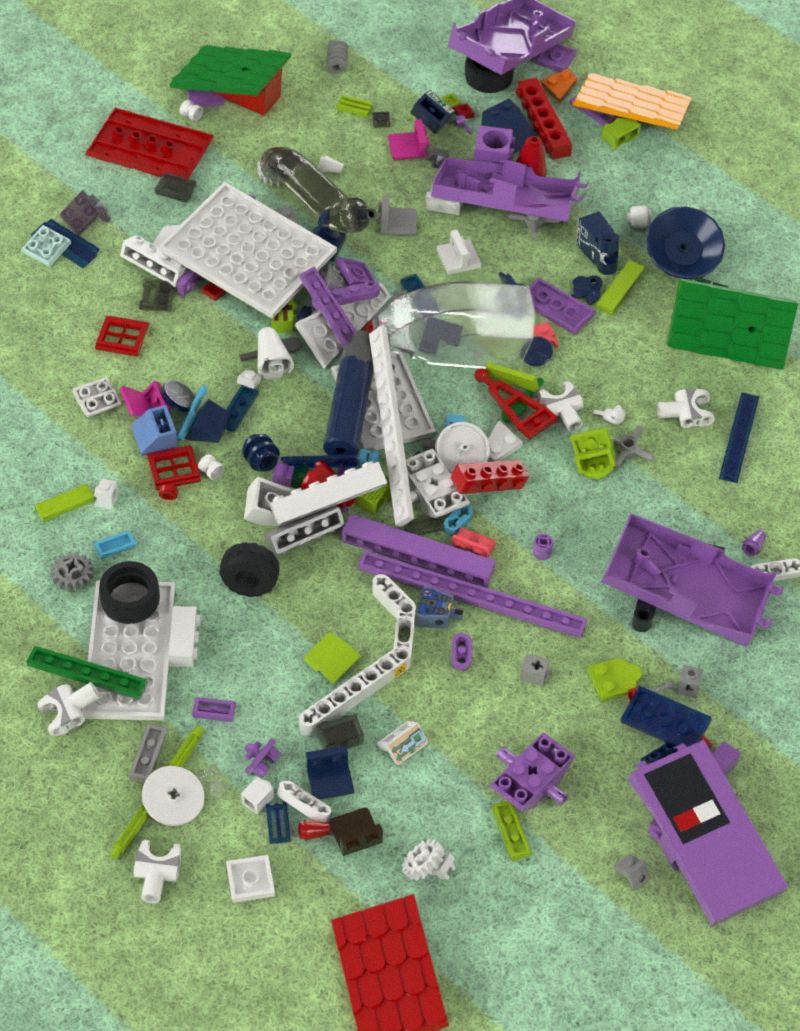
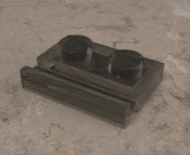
(175, 187)

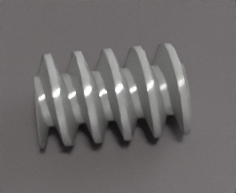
(336, 56)

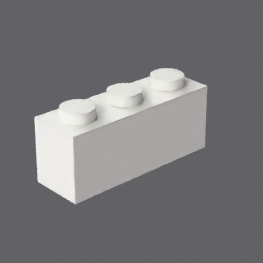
(183, 636)

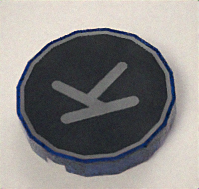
(177, 395)

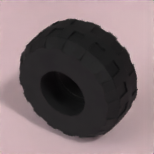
(249, 569)

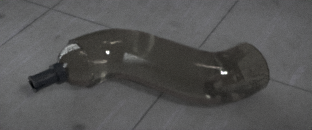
(315, 189)

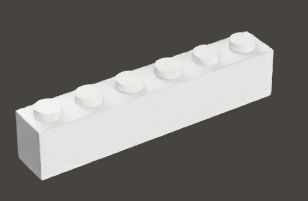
(327, 494)

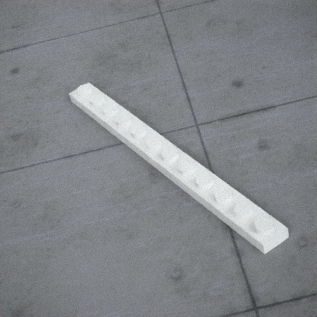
(391, 427)

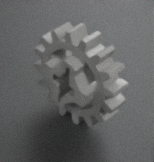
(70, 571)

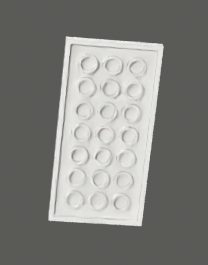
(135, 650)

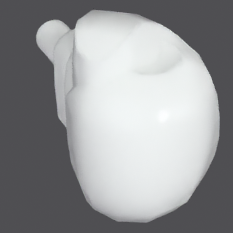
(614, 415)

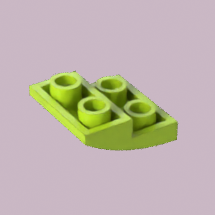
(331, 657)

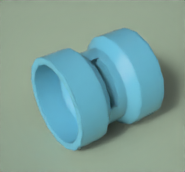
(373, 456)

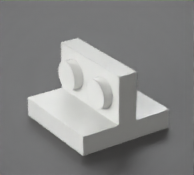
(458, 254)

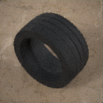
(486, 81)
(129, 573)

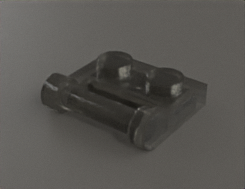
(163, 295)

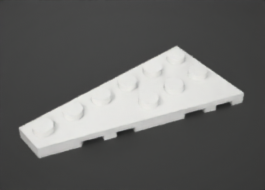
(321, 336)

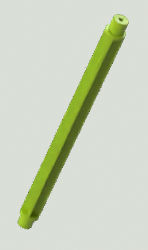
(142, 815)

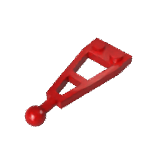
(530, 426)

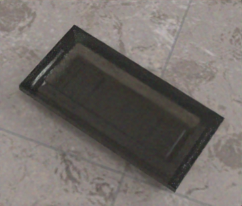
(424, 525)

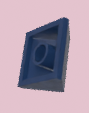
(209, 423)

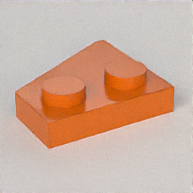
(559, 84)

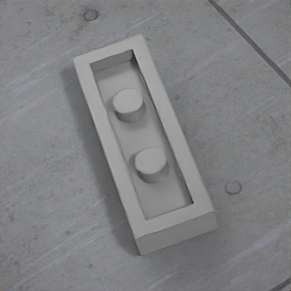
(148, 752)

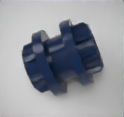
(260, 452)

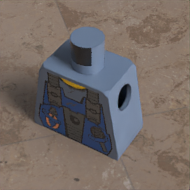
(436, 609)

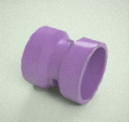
(543, 546)

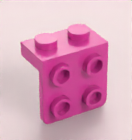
(409, 144)
(140, 402)

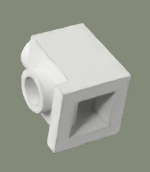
(106, 494)

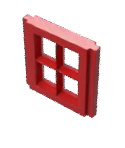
(120, 348)
(170, 454)

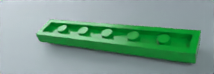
(87, 672)

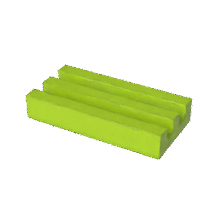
(354, 106)

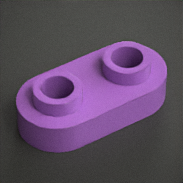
(461, 653)

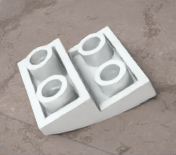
(96, 397)

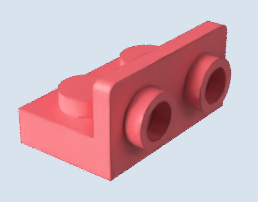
(473, 542)

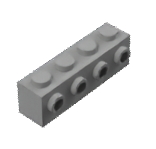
(303, 530)

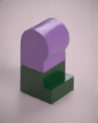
(289, 475)

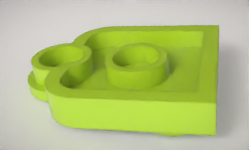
(614, 678)

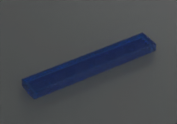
(739, 438)

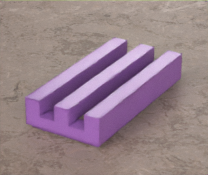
(212, 712)

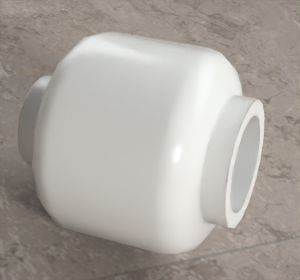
(639, 217)

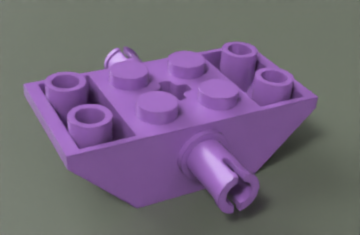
(533, 773)

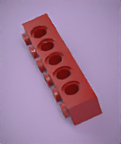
(544, 118)

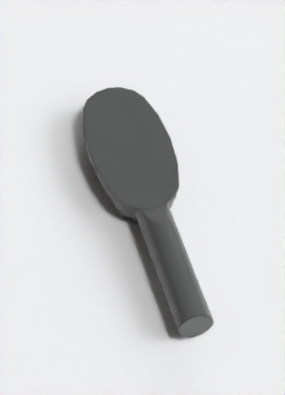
(291, 344)

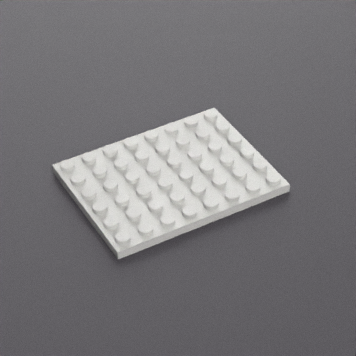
(247, 249)

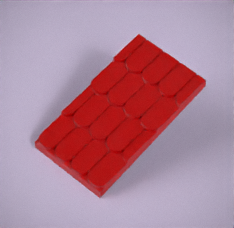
(149, 144)
(390, 968)

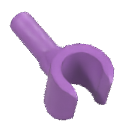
(460, 120)

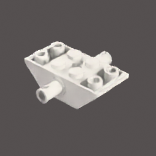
(432, 485)

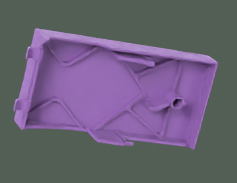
(511, 34)

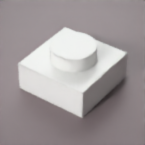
(249, 379)

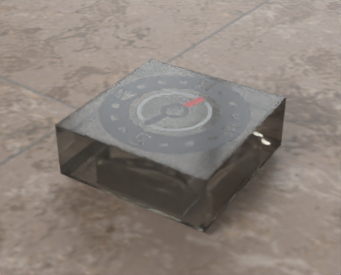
(381, 119)

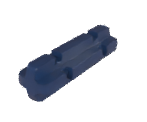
(305, 312)

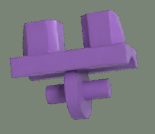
(269, 752)

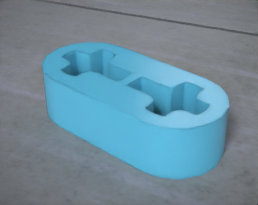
(454, 518)

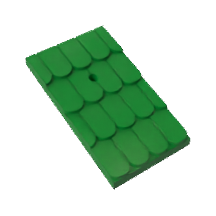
(239, 75)
(731, 323)

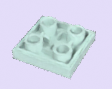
(46, 246)

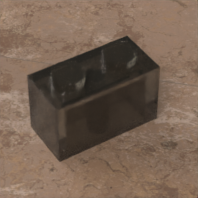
(340, 733)

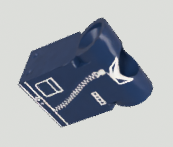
(598, 242)

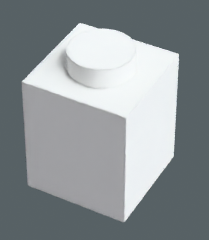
(257, 795)

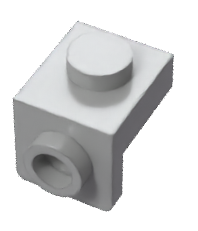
(634, 870)

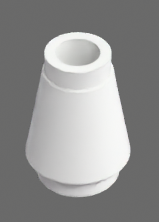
(330, 165)

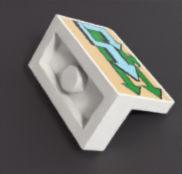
(403, 741)

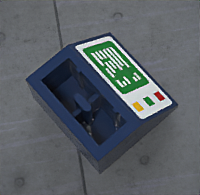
(432, 111)

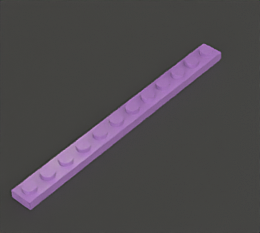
(474, 594)

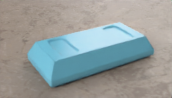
(115, 544)

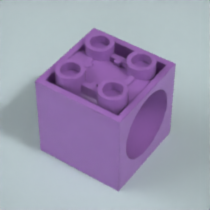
(494, 144)

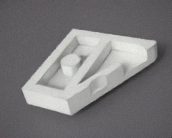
(502, 442)

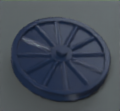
(539, 352)

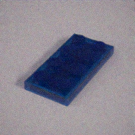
(665, 718)

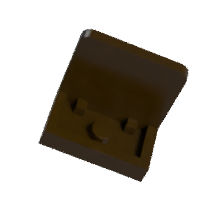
(356, 831)

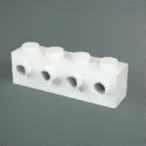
(152, 260)

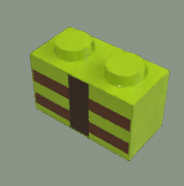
(284, 320)

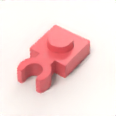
(545, 330)

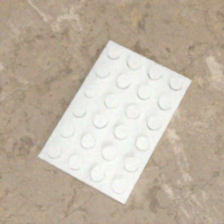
(412, 412)

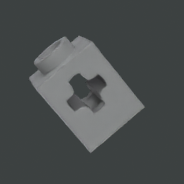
(535, 670)
(692, 677)

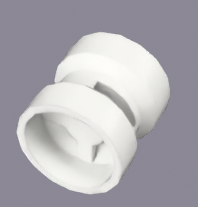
(190, 110)
(211, 467)

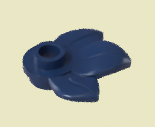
(585, 289)

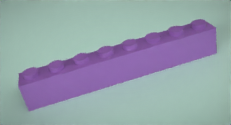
(418, 550)

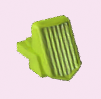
(594, 452)

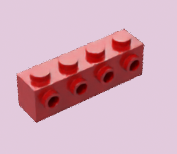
(489, 476)

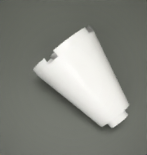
(272, 355)

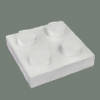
(250, 878)

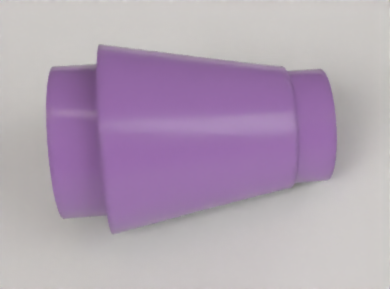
(754, 543)

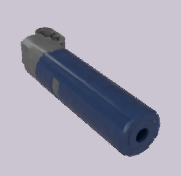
(350, 397)

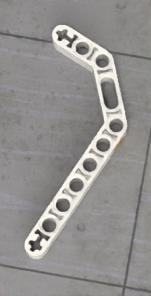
(404, 611)

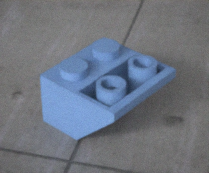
(154, 431)

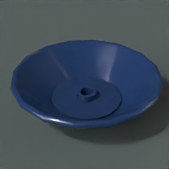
(689, 229)

